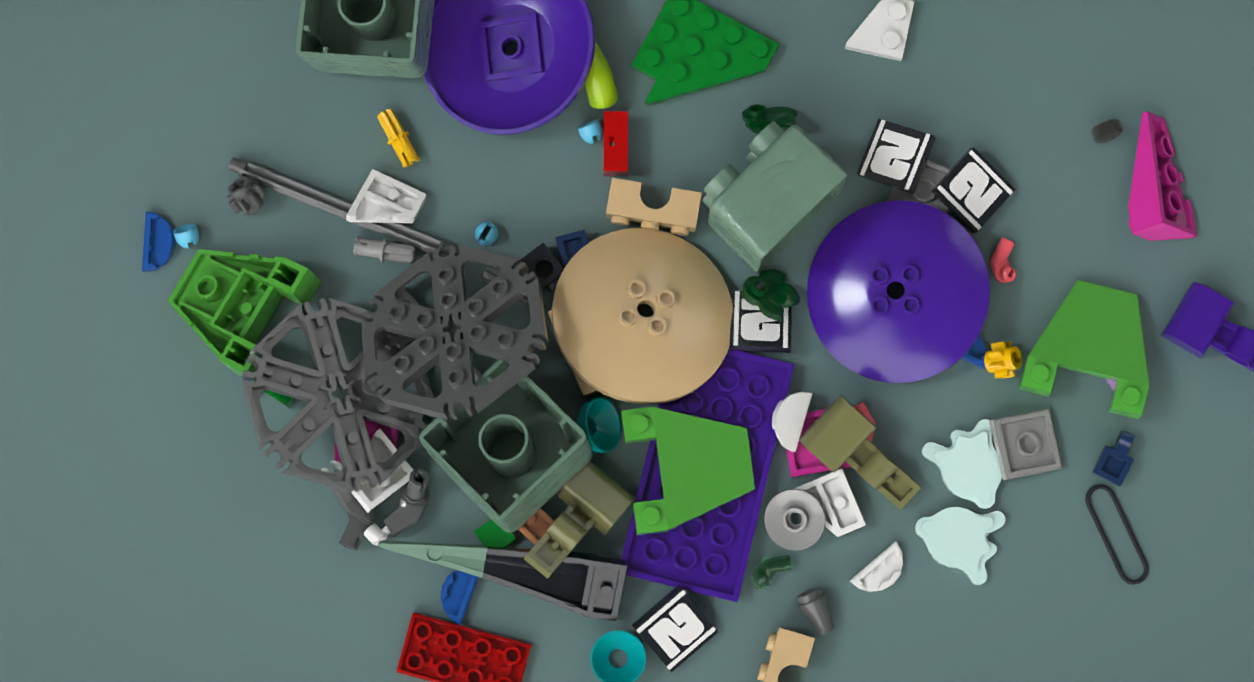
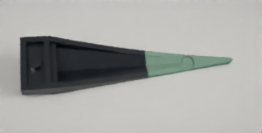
(580, 583)

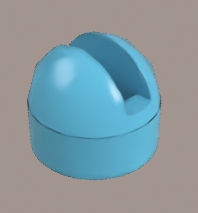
(591, 129)
(186, 234)
(492, 236)

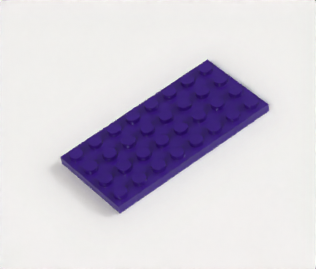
(713, 549)

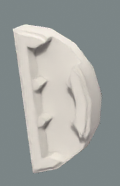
(789, 419)
(881, 571)

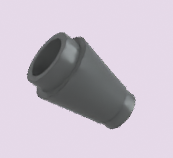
(816, 609)

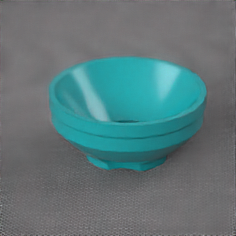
(604, 424)
(618, 640)

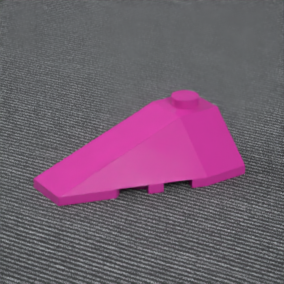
(1156, 196)

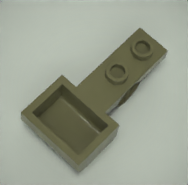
(842, 436)
(592, 501)

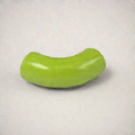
(600, 82)

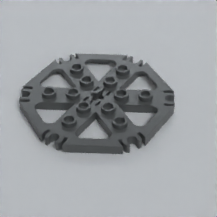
(473, 335)
(310, 386)

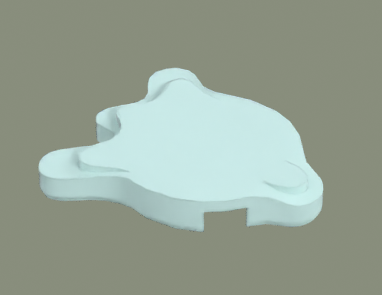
(969, 465)
(960, 539)

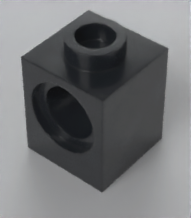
(543, 255)

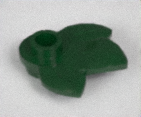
(758, 117)
(770, 293)

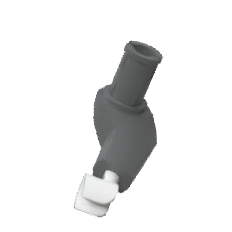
(411, 506)
(357, 515)

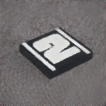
(896, 156)
(973, 190)
(755, 331)
(675, 628)

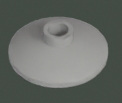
(786, 531)

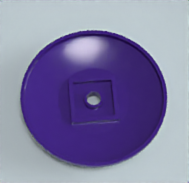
(503, 91)
(942, 298)

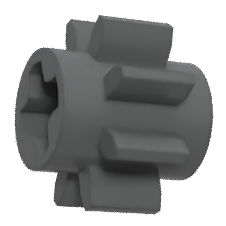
(245, 196)

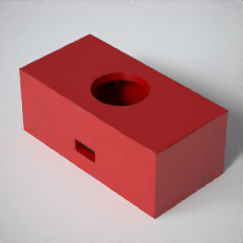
(616, 131)

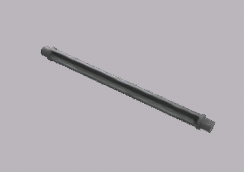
(335, 206)

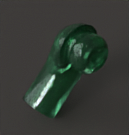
(766, 569)

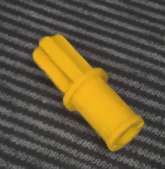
(398, 137)

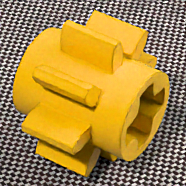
(1003, 359)

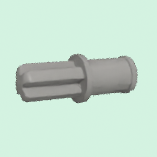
(384, 250)

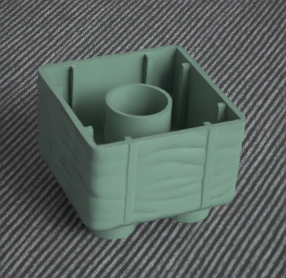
(366, 36)
(774, 196)
(509, 452)

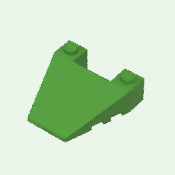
(233, 298)
(1095, 335)
(699, 465)

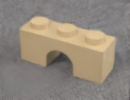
(678, 214)
(786, 649)

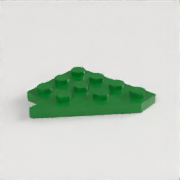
(697, 50)

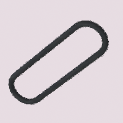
(1106, 542)

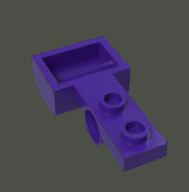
(1202, 324)

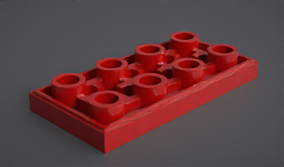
(457, 653)

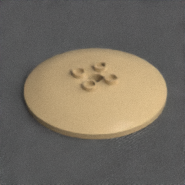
(634, 354)

